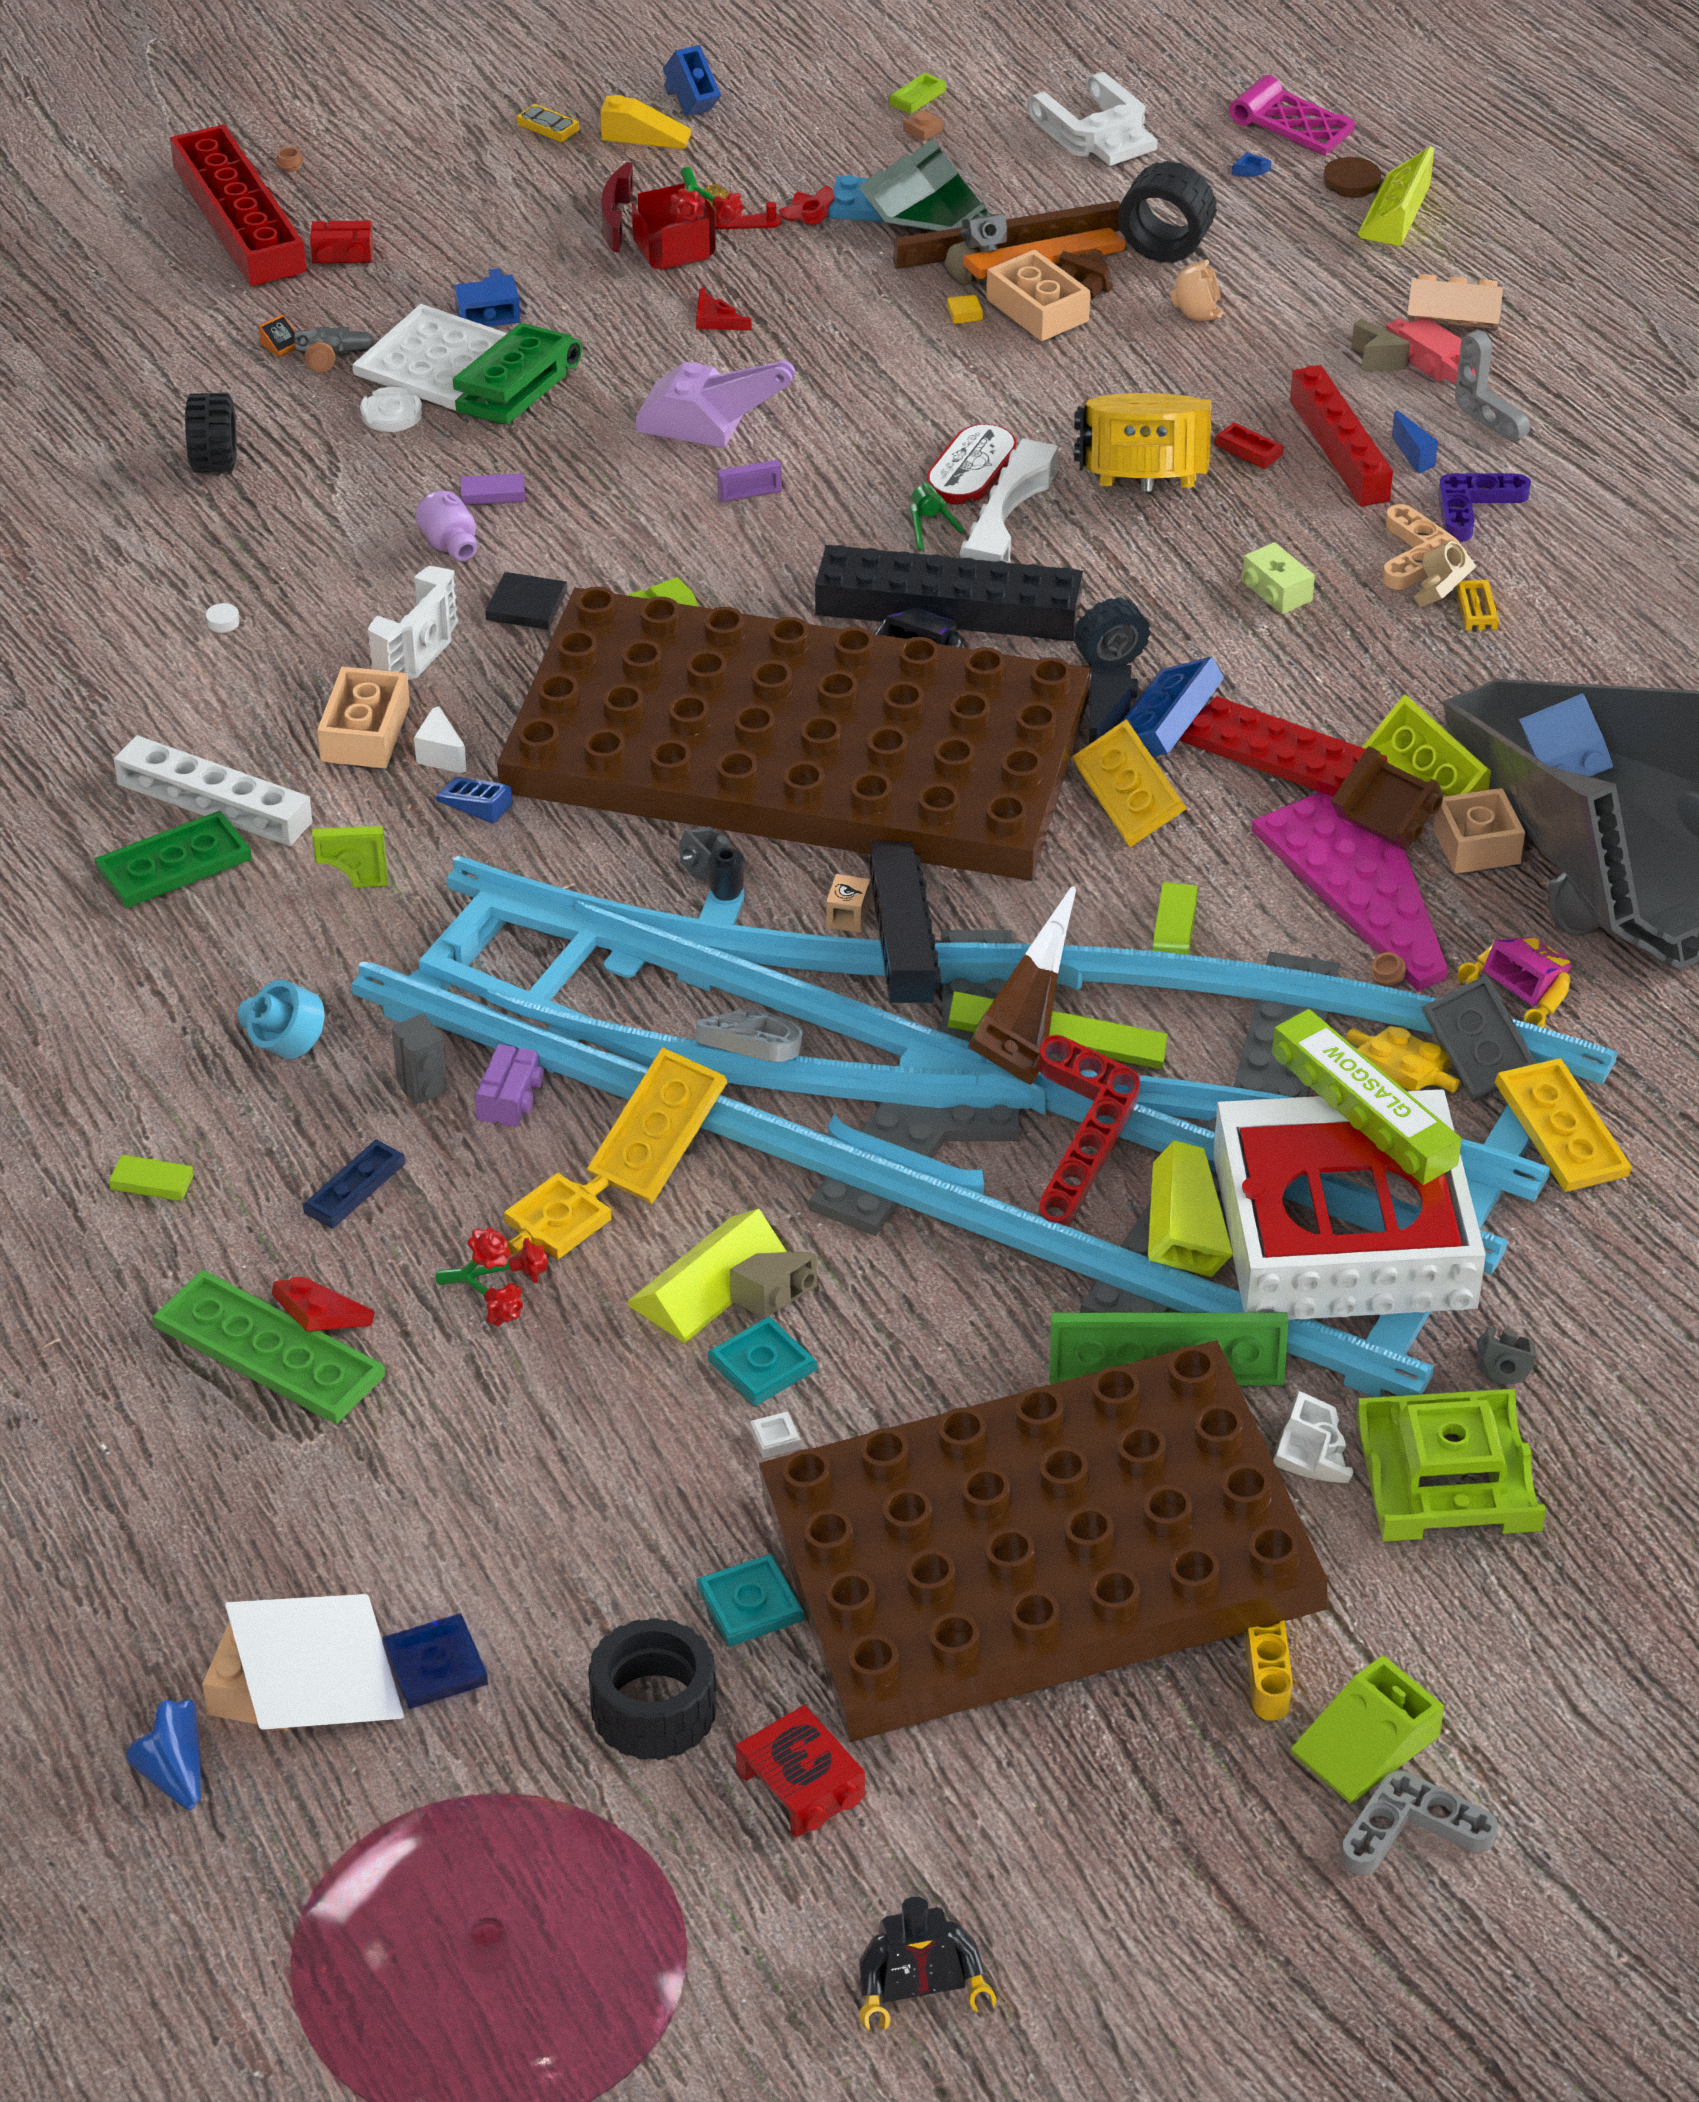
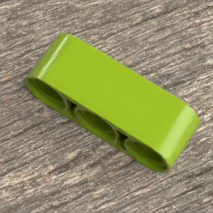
(1175, 918)

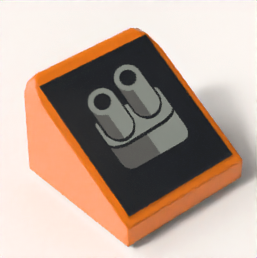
(277, 336)

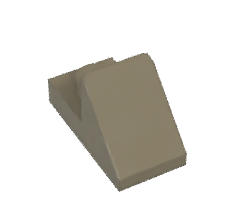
(1379, 347)

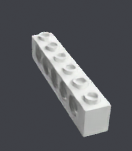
(210, 787)

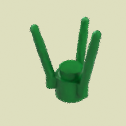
(929, 503)

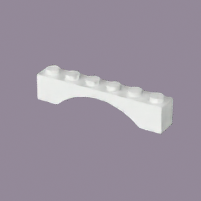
(1028, 472)

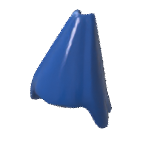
(171, 1753)

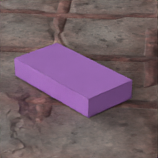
(749, 480)
(492, 489)

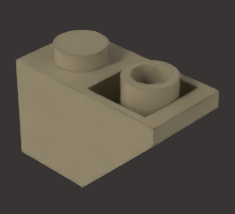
(772, 1280)

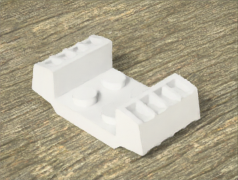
(423, 632)

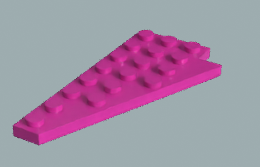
(1359, 879)

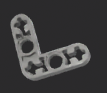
(1472, 392)
(1403, 1809)

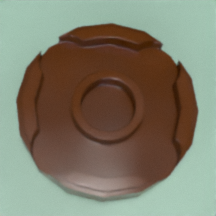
(1352, 176)

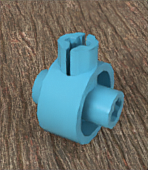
(283, 1019)

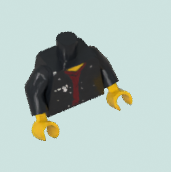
(918, 1957)

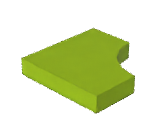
(354, 851)

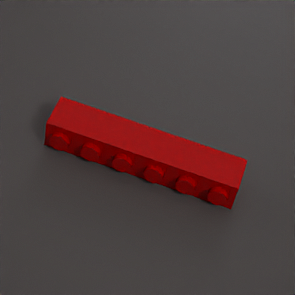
(1341, 435)

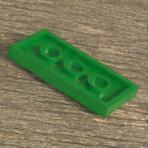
(172, 859)

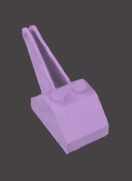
(706, 406)

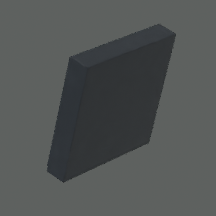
(526, 600)

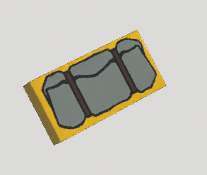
(548, 123)

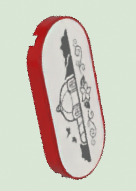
(971, 463)

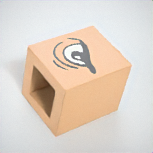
(848, 903)

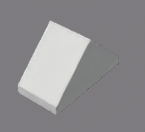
(439, 744)

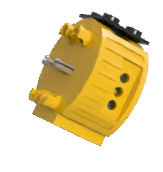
(1144, 437)

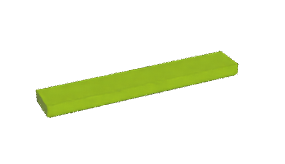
(1107, 1038)

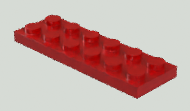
(1273, 745)

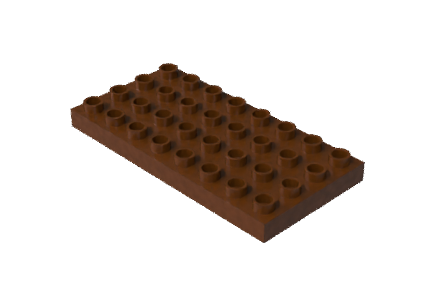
(798, 731)

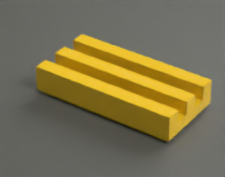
(1478, 618)

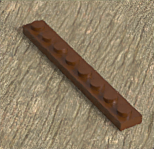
(934, 246)

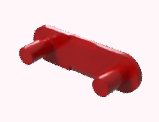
(762, 220)

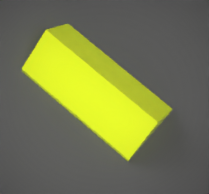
(1398, 200)
(1427, 750)
(699, 1282)

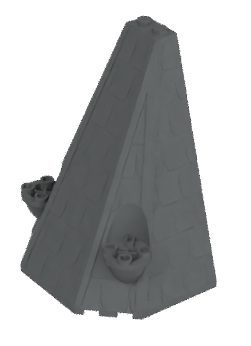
(1616, 835)

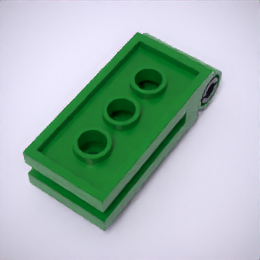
(515, 372)

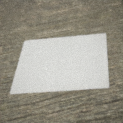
(314, 1661)

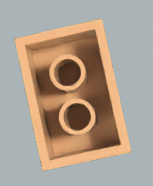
(1038, 295)
(1455, 301)
(363, 717)

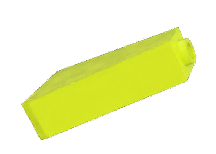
(1186, 1213)

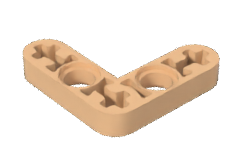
(1406, 523)

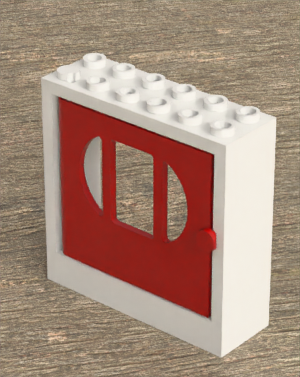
(1325, 1275)

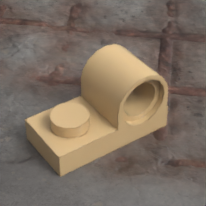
(1445, 568)

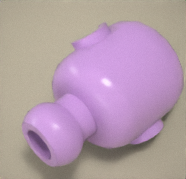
(447, 524)

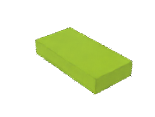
(917, 93)
(151, 1177)

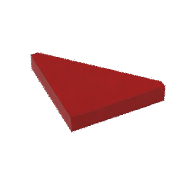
(718, 315)

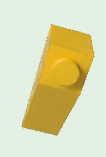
(637, 123)

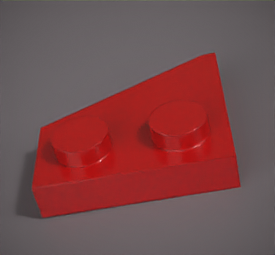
(319, 1306)

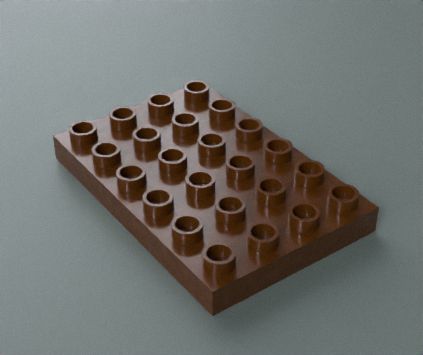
(1039, 1539)

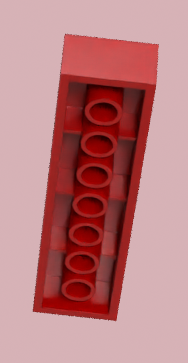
(238, 205)

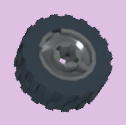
(1112, 632)

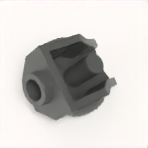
(984, 232)
(696, 848)
(1505, 1359)

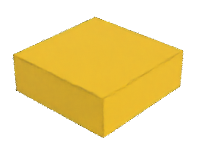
(964, 309)

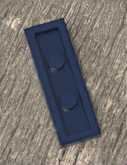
(354, 1184)

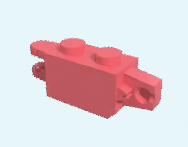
(1431, 347)

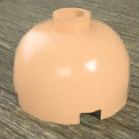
(1197, 292)

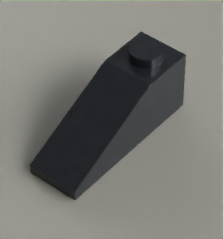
(1109, 697)

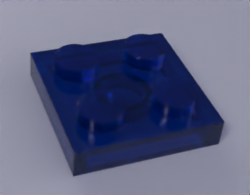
(435, 1661)

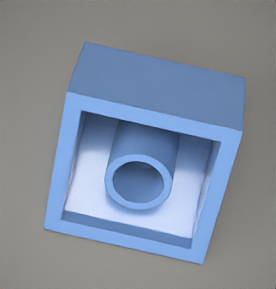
(1567, 737)

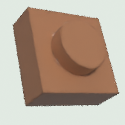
(923, 125)

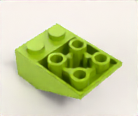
(1370, 1730)

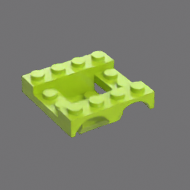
(1406, 1441)

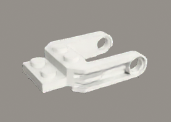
(1110, 134)

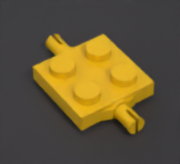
(1406, 1058)
(558, 1215)

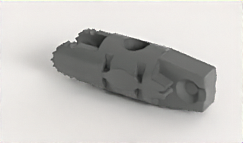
(340, 339)

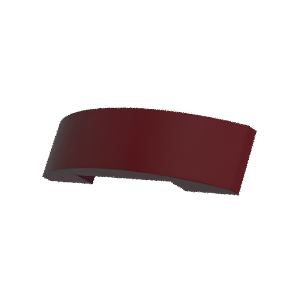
(617, 190)

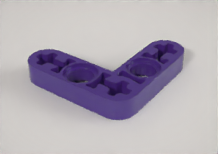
(1464, 489)

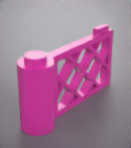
(1265, 100)

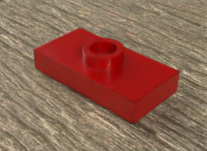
(1249, 445)

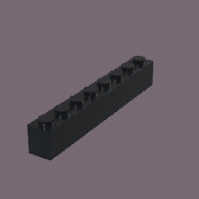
(903, 923)

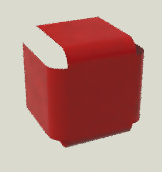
(663, 238)

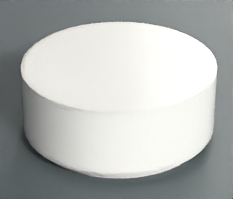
(222, 618)

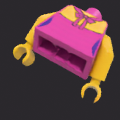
(1526, 969)

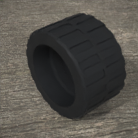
(1183, 189)
(658, 1727)

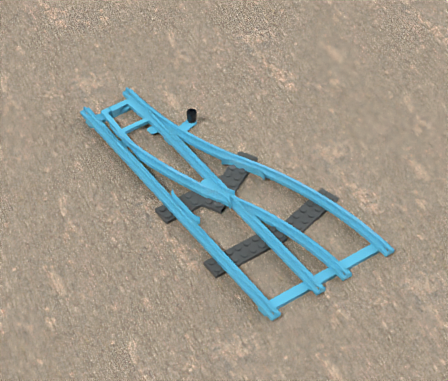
(942, 1084)

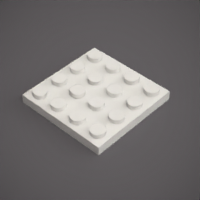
(427, 354)

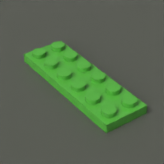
(1094, 1341)
(269, 1346)

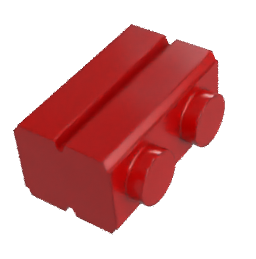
(341, 242)

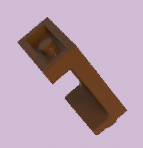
(1387, 800)

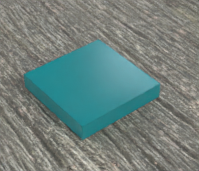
(762, 1361)
(750, 1600)

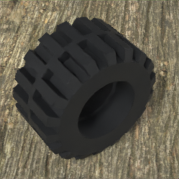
(210, 432)

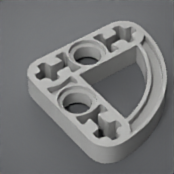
(751, 1034)

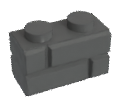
(419, 1059)

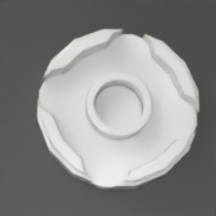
(391, 409)

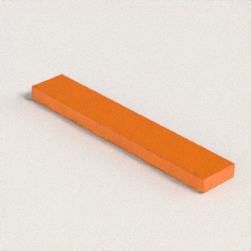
(1103, 240)

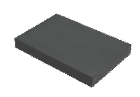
(1477, 1036)

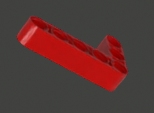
(1091, 1132)

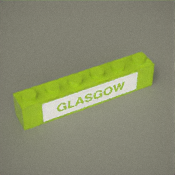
(1366, 1096)

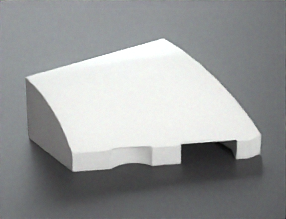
(1311, 1442)

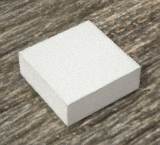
(775, 1434)

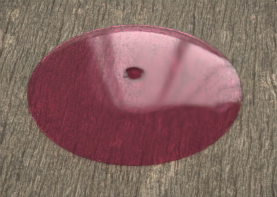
(552, 2012)

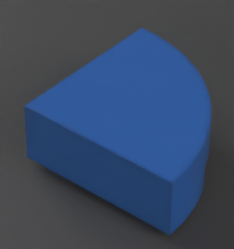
(1251, 165)

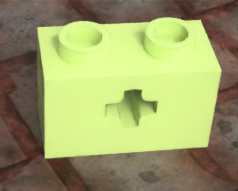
(1278, 578)

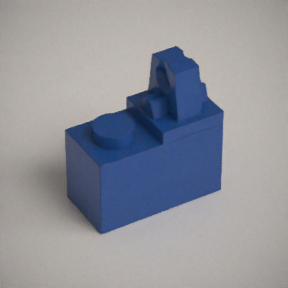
(691, 81)
(489, 301)

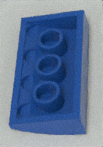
(1173, 703)

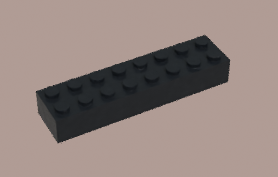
(972, 592)

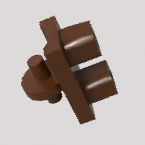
(1088, 270)

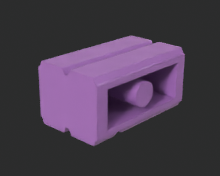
(508, 1085)

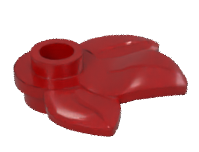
(809, 208)

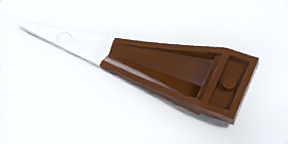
(1022, 1010)

